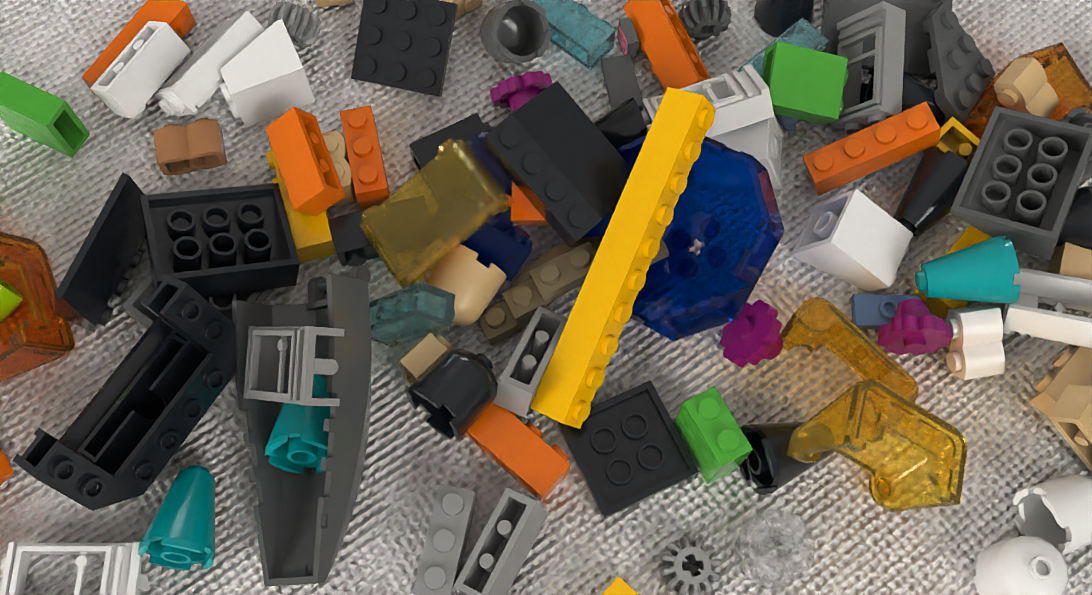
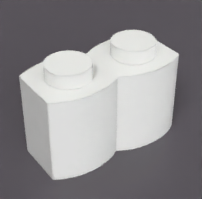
(976, 341)

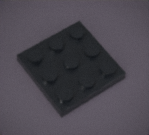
(405, 44)
(629, 450)

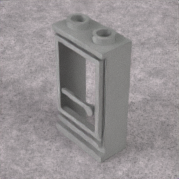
(888, 26)
(267, 364)

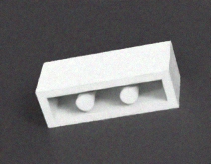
(141, 69)

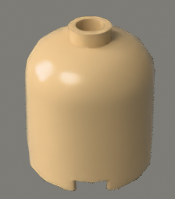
(469, 281)

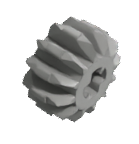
(299, 21)
(696, 557)

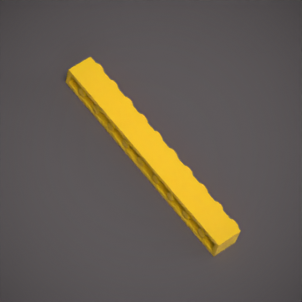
(624, 257)

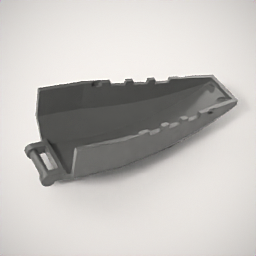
(308, 513)

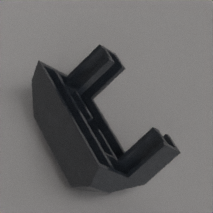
(144, 405)

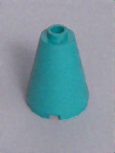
(973, 273)
(299, 435)
(184, 523)

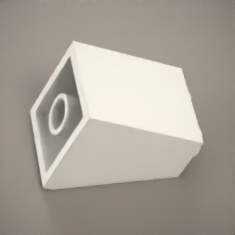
(266, 78)
(763, 142)
(854, 241)

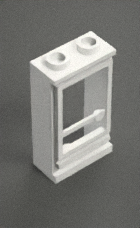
(201, 72)
(737, 97)
(1050, 325)
(120, 569)

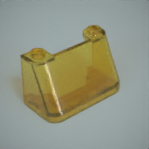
(434, 212)
(824, 322)
(908, 450)

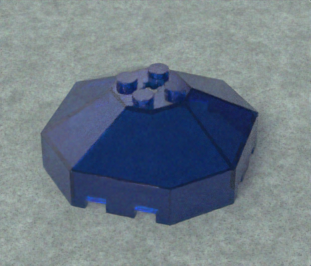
(737, 217)

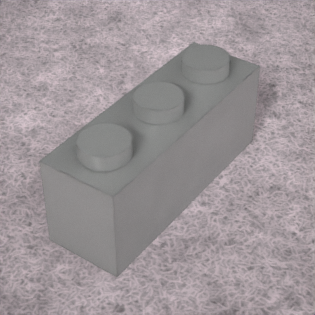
(529, 362)
(445, 541)
(502, 546)

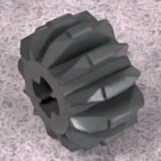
(705, 17)

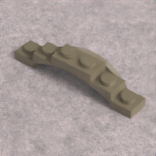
(542, 283)

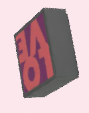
(628, 37)

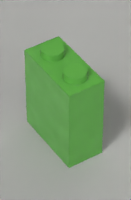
(805, 82)
(40, 116)
(711, 435)

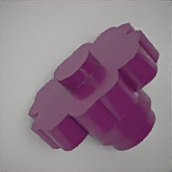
(519, 89)
(913, 330)
(752, 335)

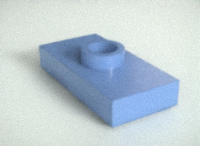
(873, 310)

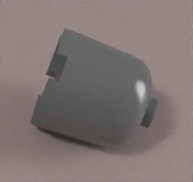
(516, 31)

